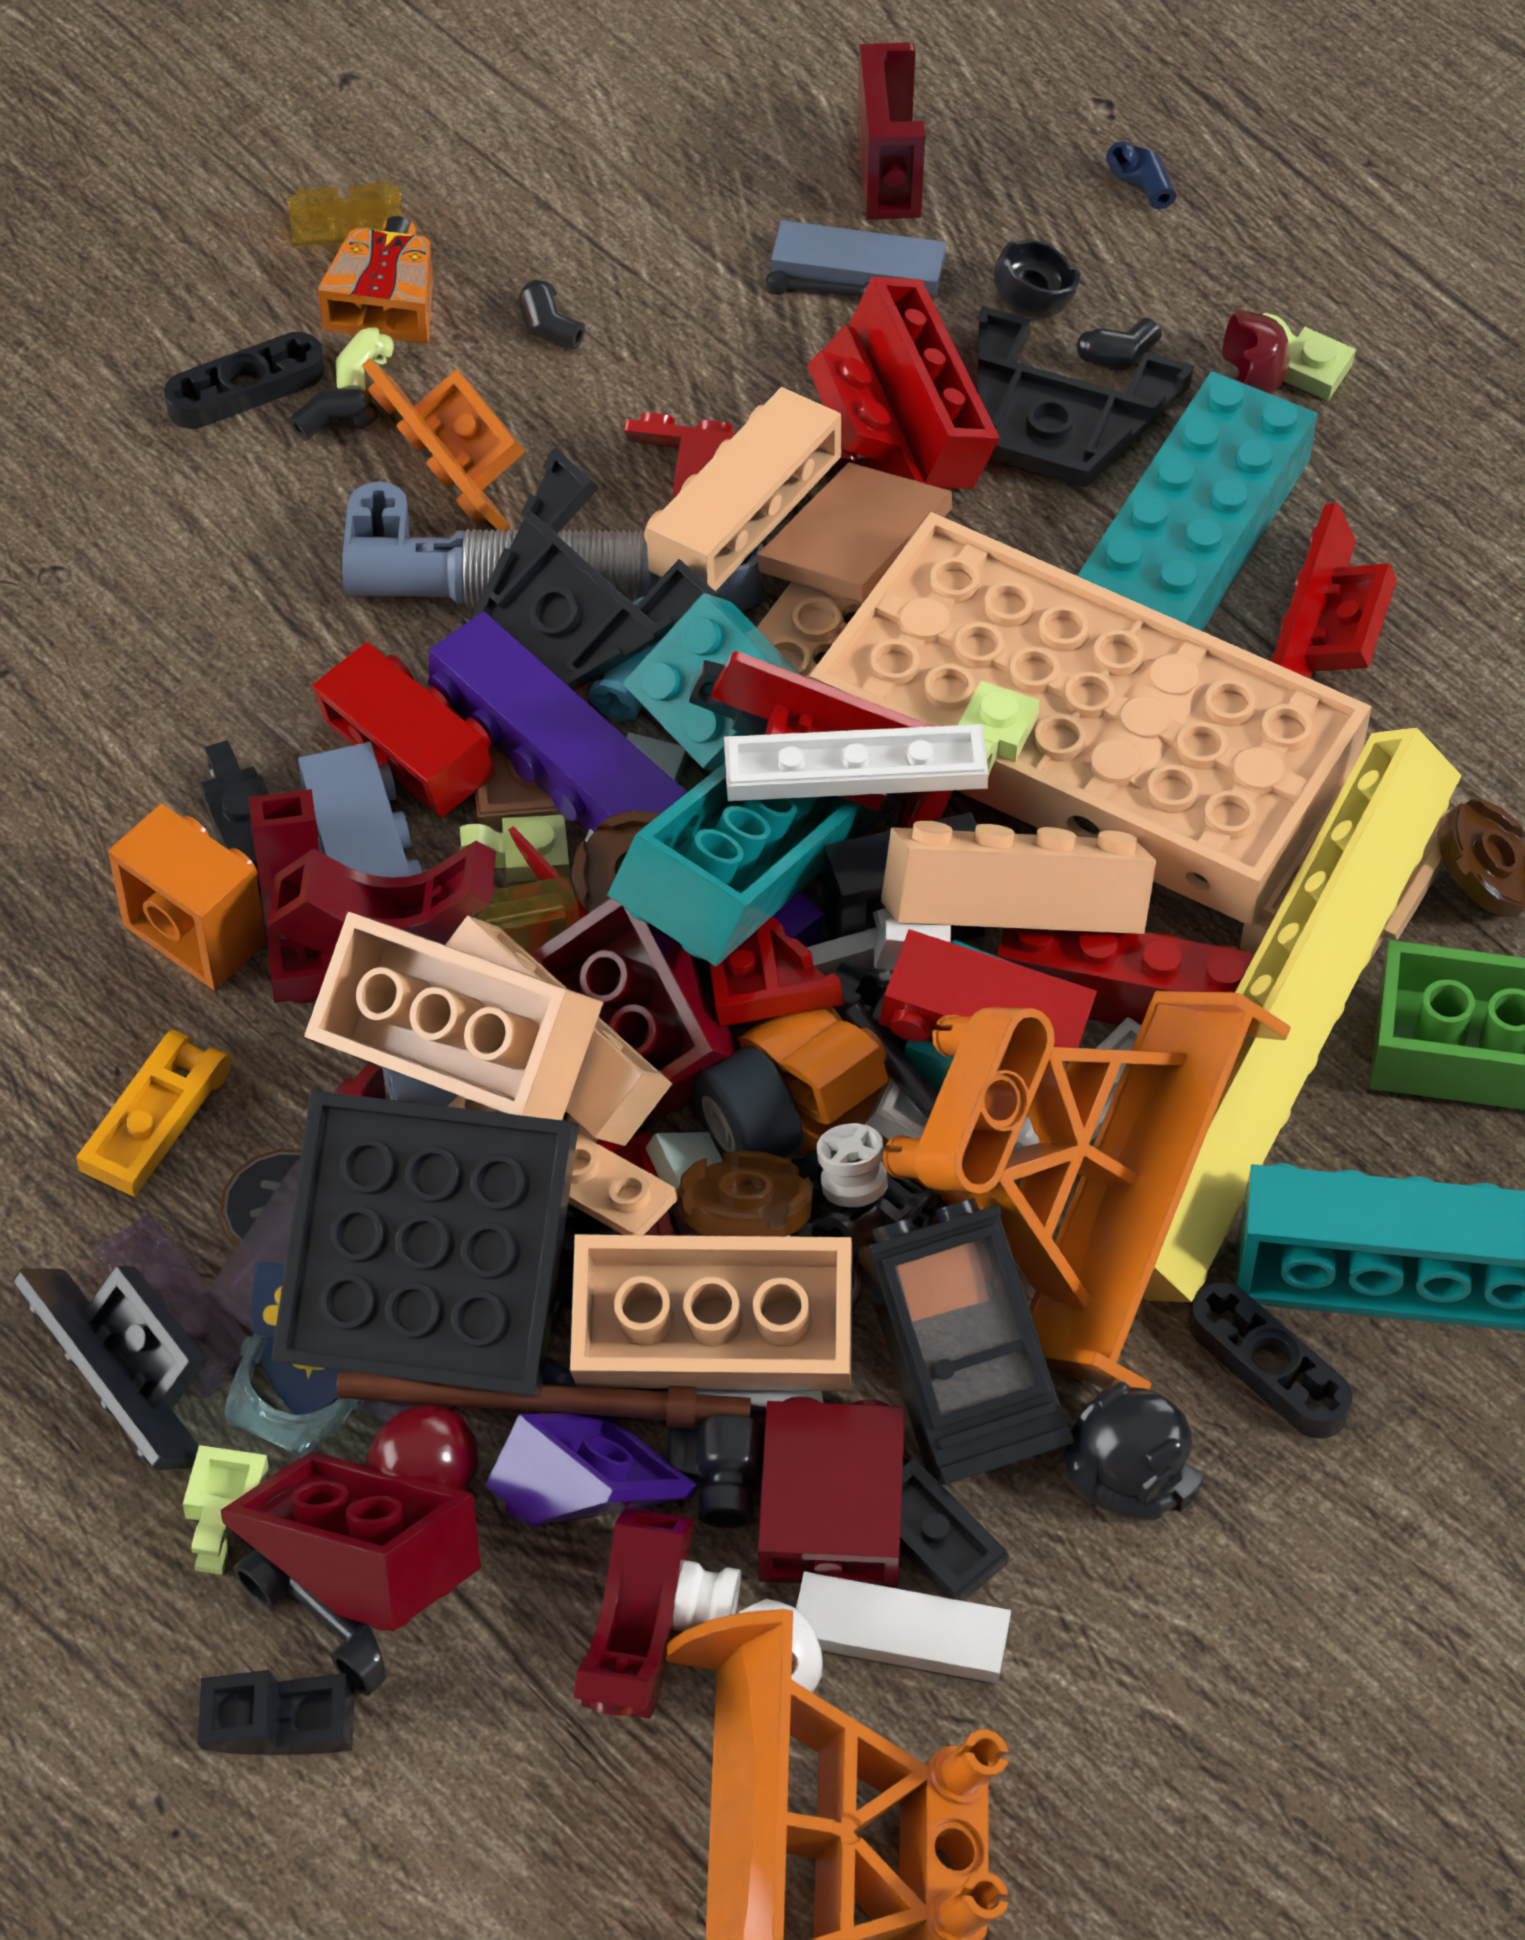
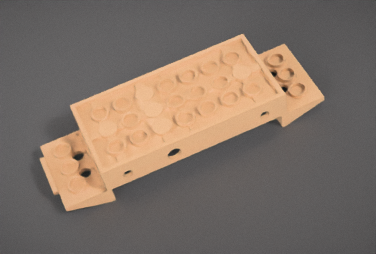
(1138, 722)

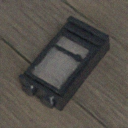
(963, 1342)

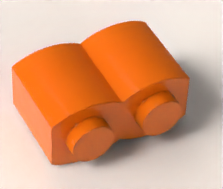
(821, 1060)

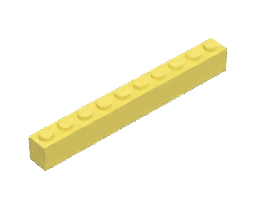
(1304, 979)

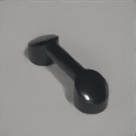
(358, 1654)

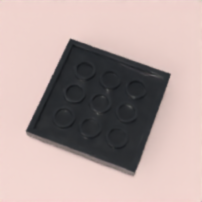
(425, 1242)

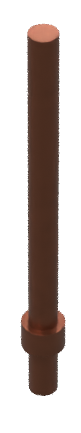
(677, 1406)

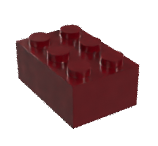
(647, 995)

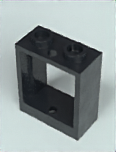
(857, 870)

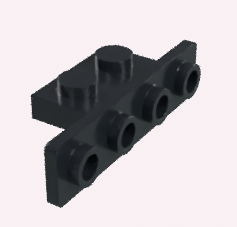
(126, 1351)

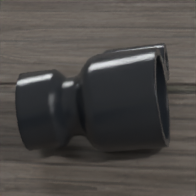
(729, 1457)

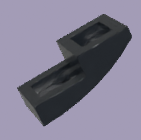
(272, 1717)

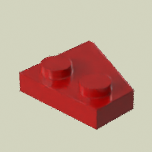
(770, 979)

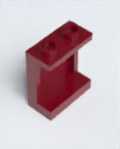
(887, 135)
(831, 1491)

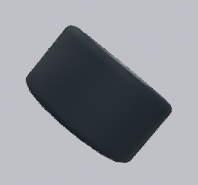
(747, 1105)

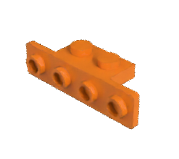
(461, 433)

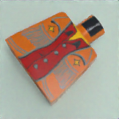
(380, 283)

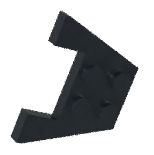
(1060, 422)
(562, 604)

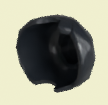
(1035, 279)

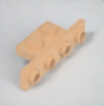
(608, 1185)

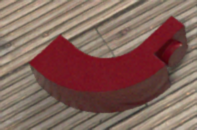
(282, 833)
(318, 892)
(636, 1616)

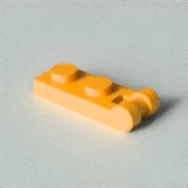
(152, 1112)

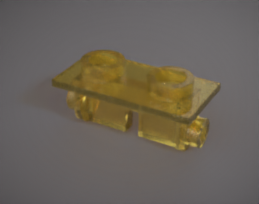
(324, 218)

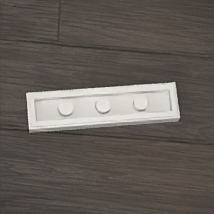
(855, 762)

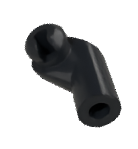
(542, 317)
(1116, 348)
(331, 404)

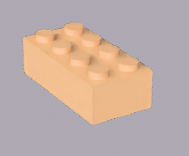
(453, 1019)
(712, 1312)

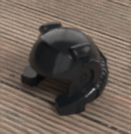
(1132, 1454)

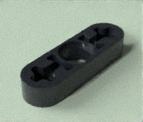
(202, 380)
(1272, 1387)

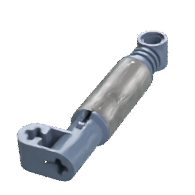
(465, 561)

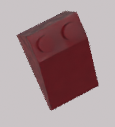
(361, 1537)

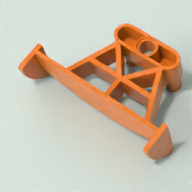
(1129, 1178)
(751, 1831)

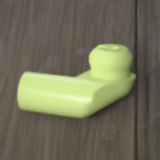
(365, 345)

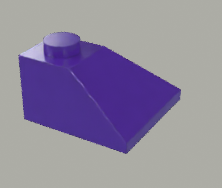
(580, 1469)

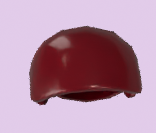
(1257, 349)
(427, 1446)

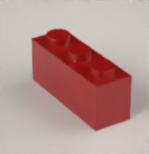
(409, 728)
(948, 979)

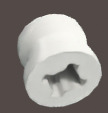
(852, 1165)
(704, 1595)

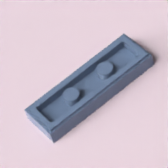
(855, 255)

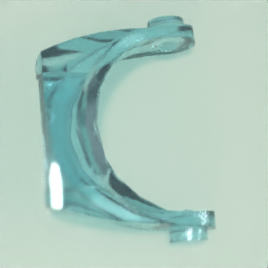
(292, 1432)

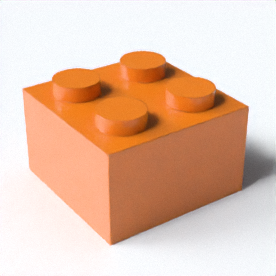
(188, 895)

